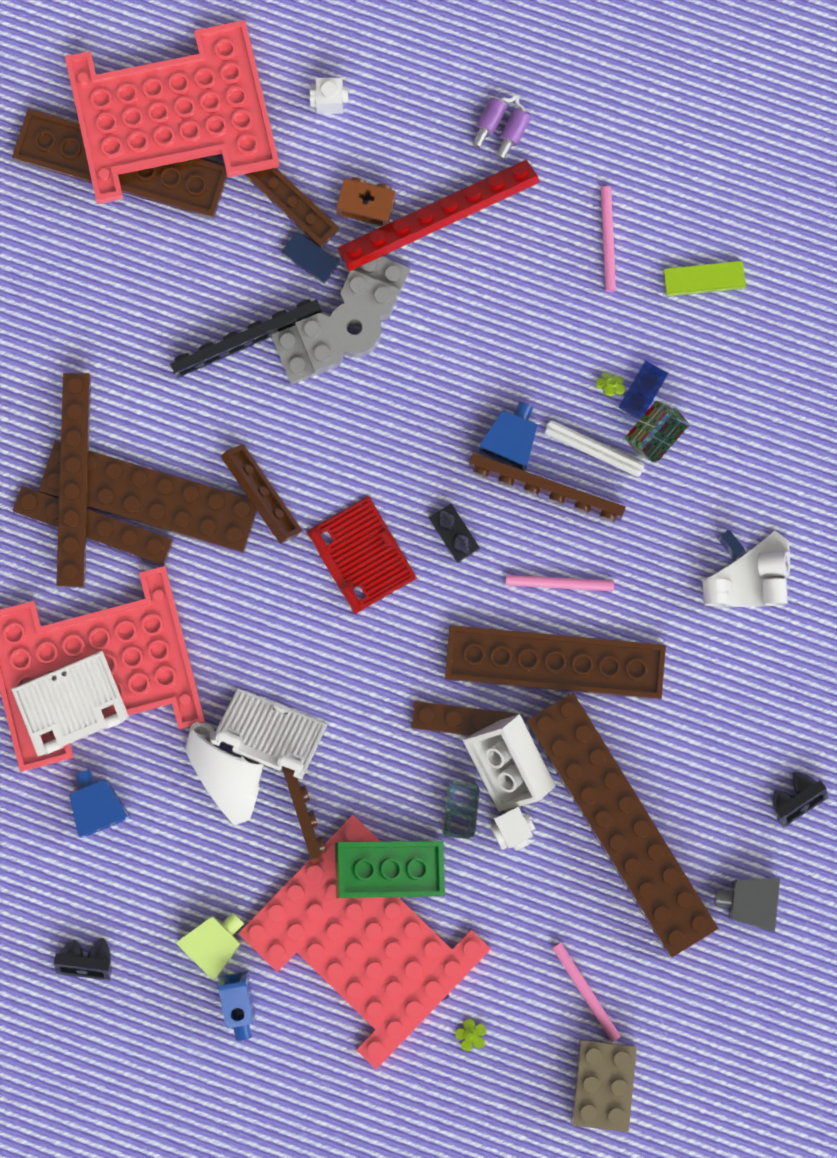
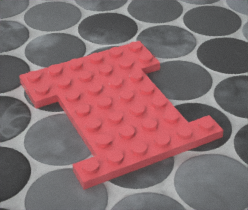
(174, 111)
(139, 643)
(363, 947)

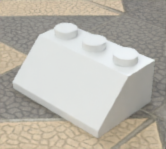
(509, 763)

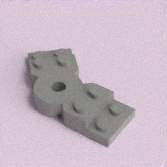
(322, 341)

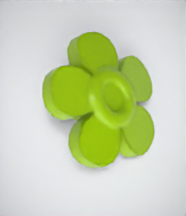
(610, 384)
(471, 1035)

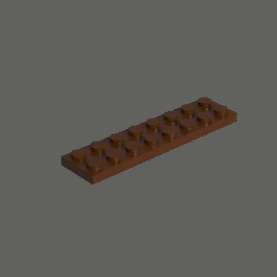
(59, 148)
(160, 500)
(555, 662)

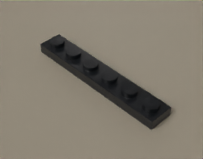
(237, 341)

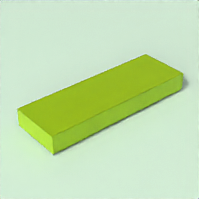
(704, 278)

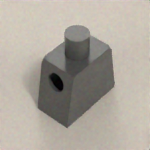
(751, 902)

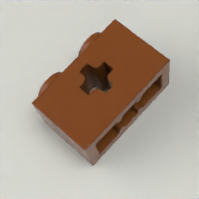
(376, 212)

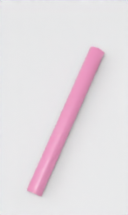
(608, 239)
(556, 582)
(586, 992)

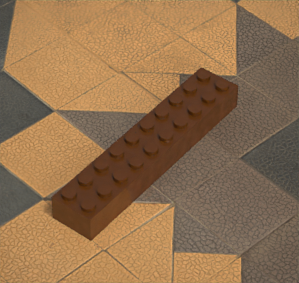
(621, 825)

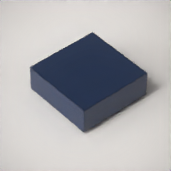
(731, 544)

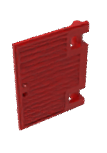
(361, 554)

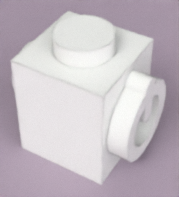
(328, 95)
(513, 829)

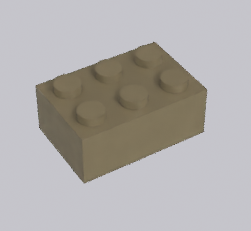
(603, 1085)

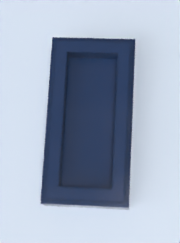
(310, 257)

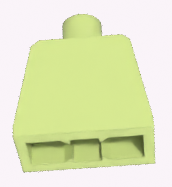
(212, 944)

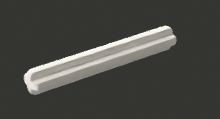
(594, 448)

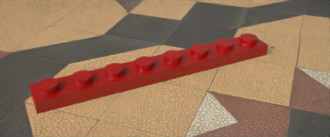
(438, 215)

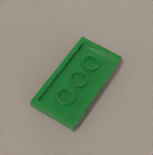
(389, 869)

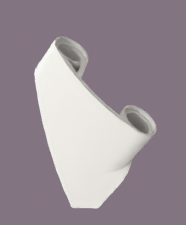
(754, 578)
(228, 779)

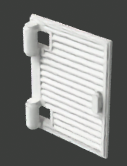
(70, 703)
(269, 735)

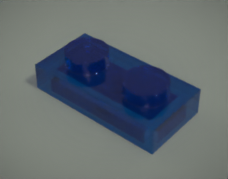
(643, 390)

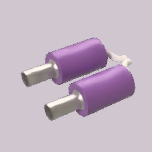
(491, 118)

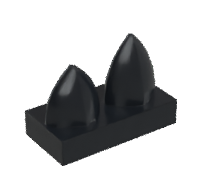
(454, 533)
(808, 797)
(95, 966)

